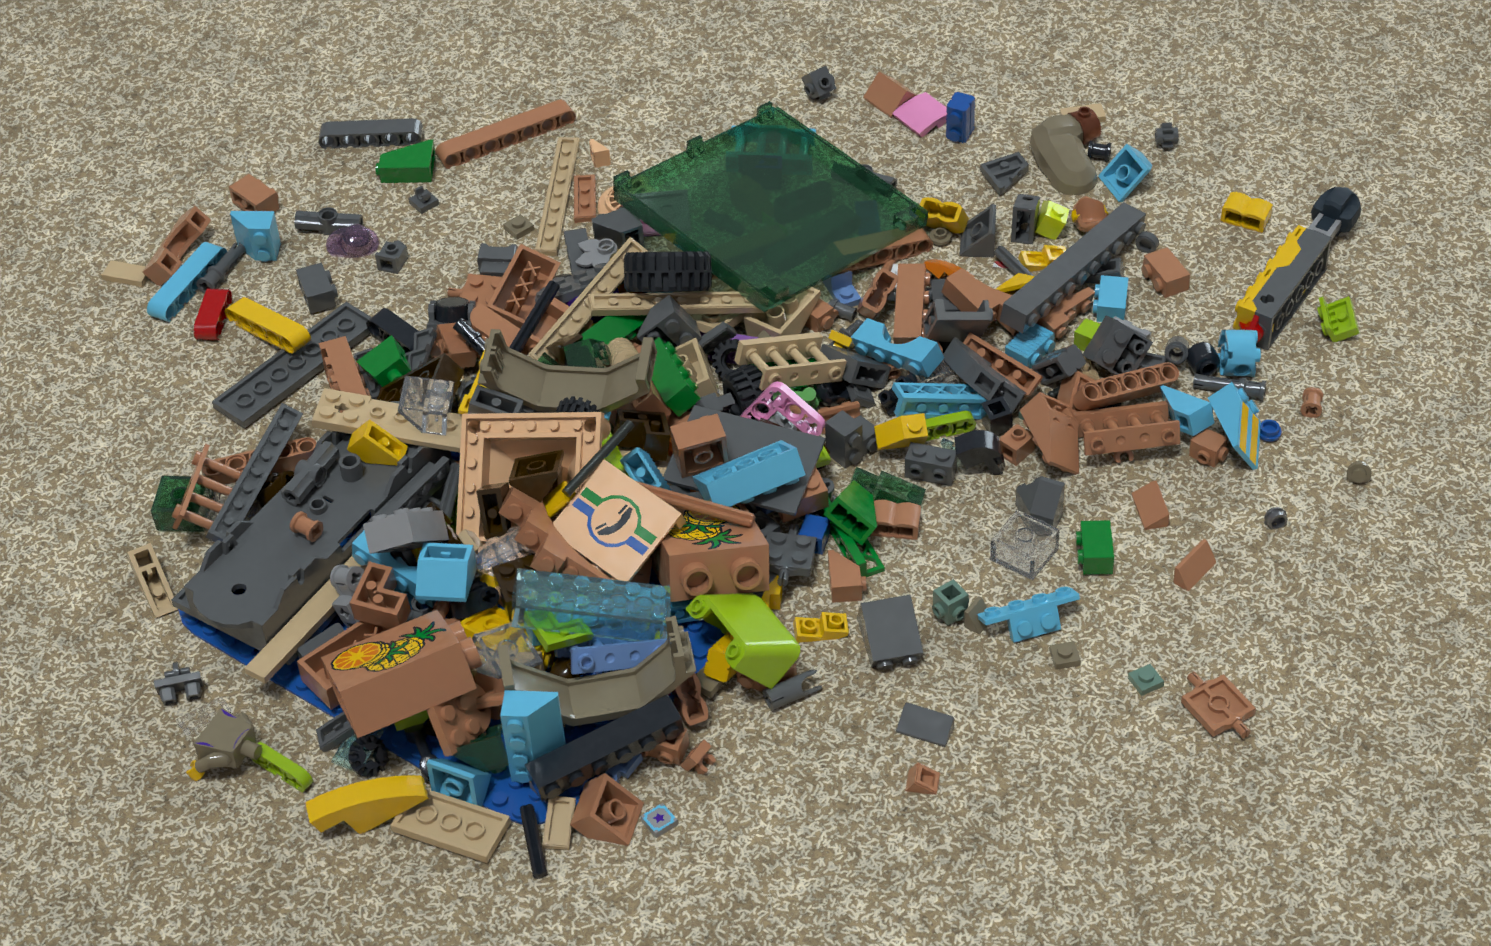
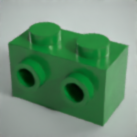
(1096, 547)

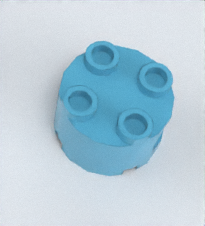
(1238, 353)

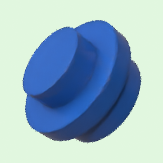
(1270, 430)

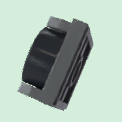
(449, 311)

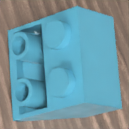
(445, 572)

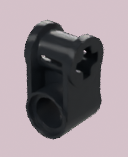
(479, 599)

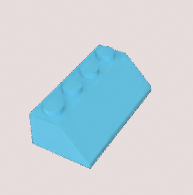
(751, 475)
(530, 728)

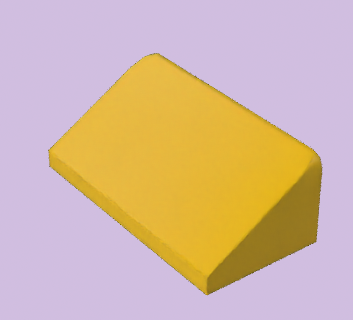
(556, 500)

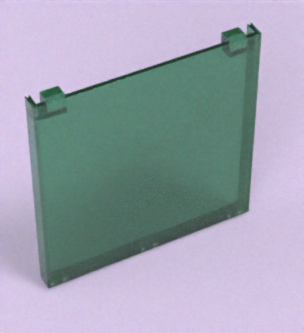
(770, 206)

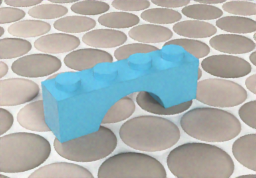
(917, 356)
(404, 574)

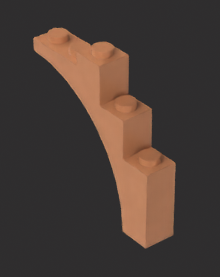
(969, 293)
(542, 537)

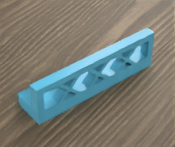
(938, 401)

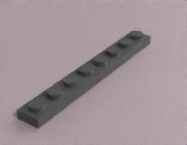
(256, 471)

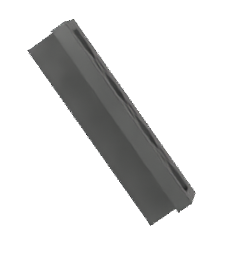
(419, 488)

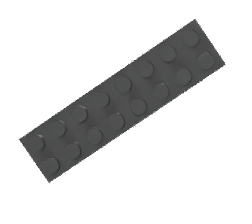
(288, 371)

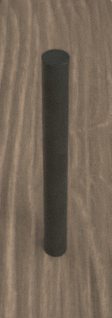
(595, 461)

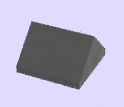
(979, 234)

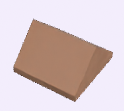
(887, 94)

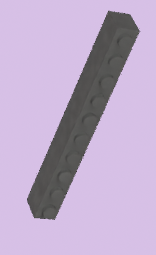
(1072, 268)

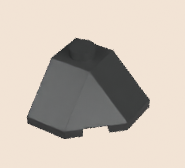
(1042, 500)

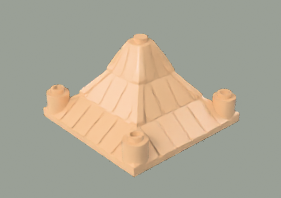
(495, 440)

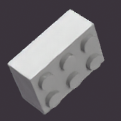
(405, 530)

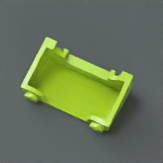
(760, 643)

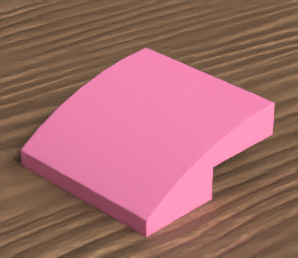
(921, 114)

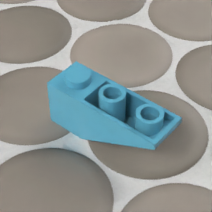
(1191, 411)

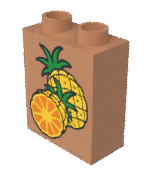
(712, 557)
(402, 671)

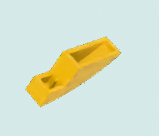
(366, 802)

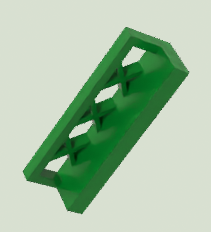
(850, 550)

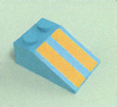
(1238, 421)

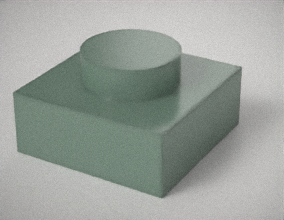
(1145, 679)

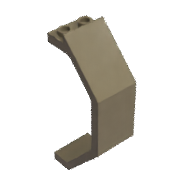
(546, 385)
(609, 693)

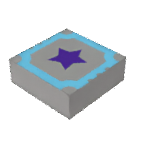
(659, 820)

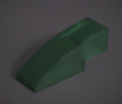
(888, 487)

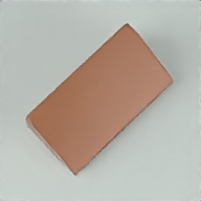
(1151, 506)
(1194, 566)

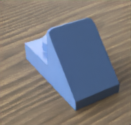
(841, 288)

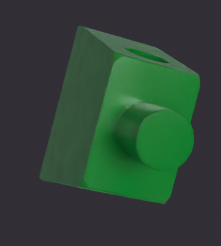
(385, 362)

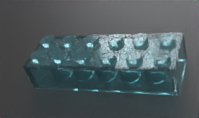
(590, 606)

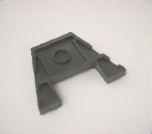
(422, 347)

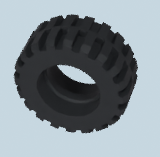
(667, 271)

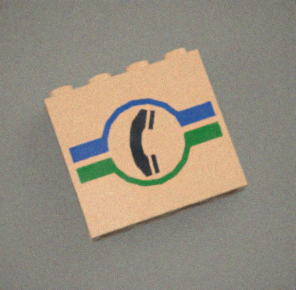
(616, 522)

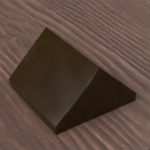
(536, 473)

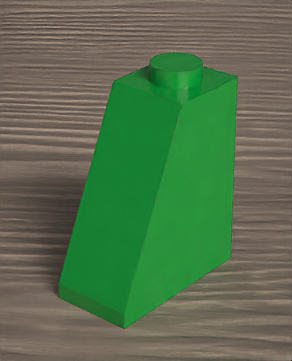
(408, 164)
(854, 512)

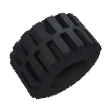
(744, 388)

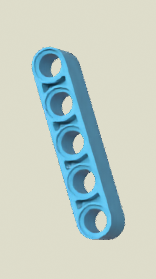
(183, 283)

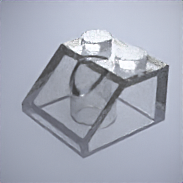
(500, 550)
(519, 647)

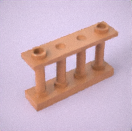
(1127, 428)
(199, 460)

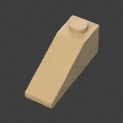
(151, 580)

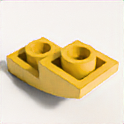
(827, 627)

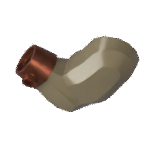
(1061, 152)

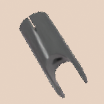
(788, 691)

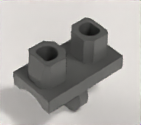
(179, 680)

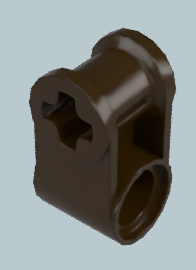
(273, 485)

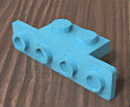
(1031, 616)

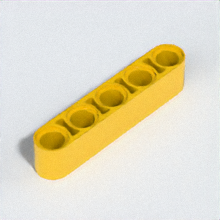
(268, 325)

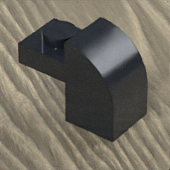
(978, 448)

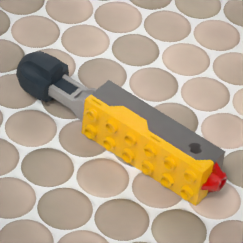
(1296, 267)

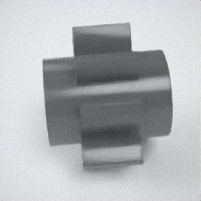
(1166, 135)

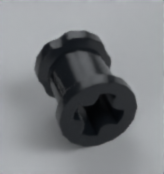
(1099, 151)

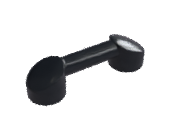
(417, 735)

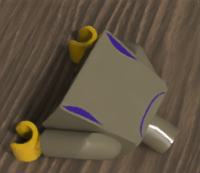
(224, 743)

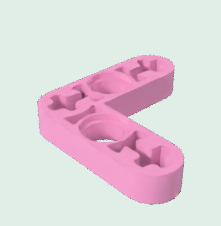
(781, 404)

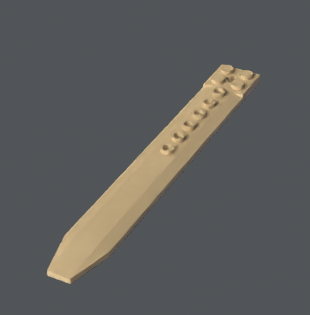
(361, 408)

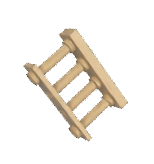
(790, 347)

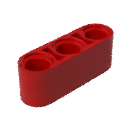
(211, 314)

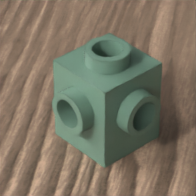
(950, 602)

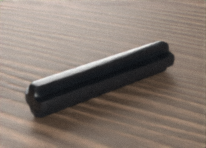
(533, 841)

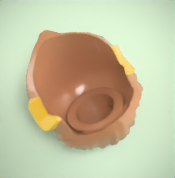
(1088, 213)

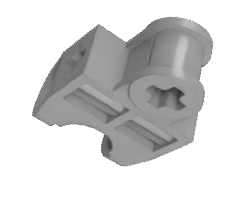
(345, 583)

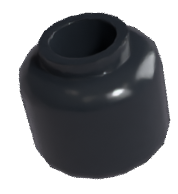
(1203, 358)

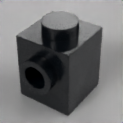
(996, 415)

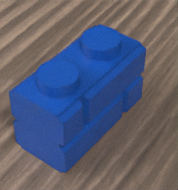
(960, 117)

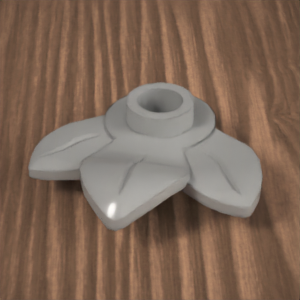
(596, 252)

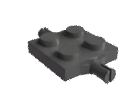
(790, 554)

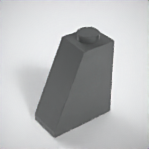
(858, 368)

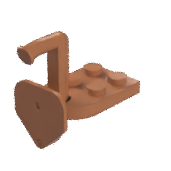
(468, 714)

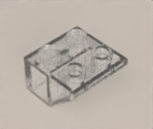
(427, 404)

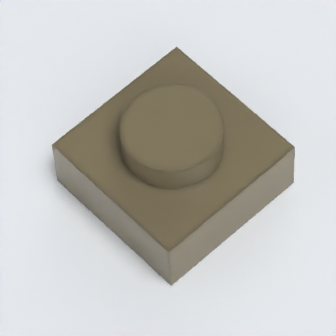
(518, 227)
(1064, 655)

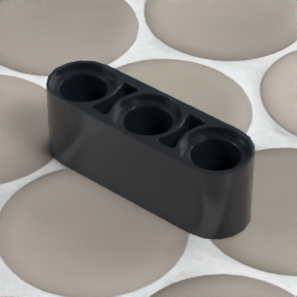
(387, 323)

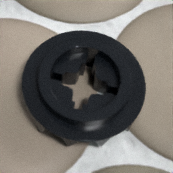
(357, 756)

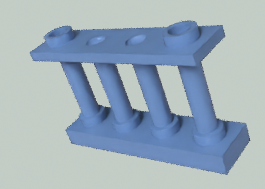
(607, 654)

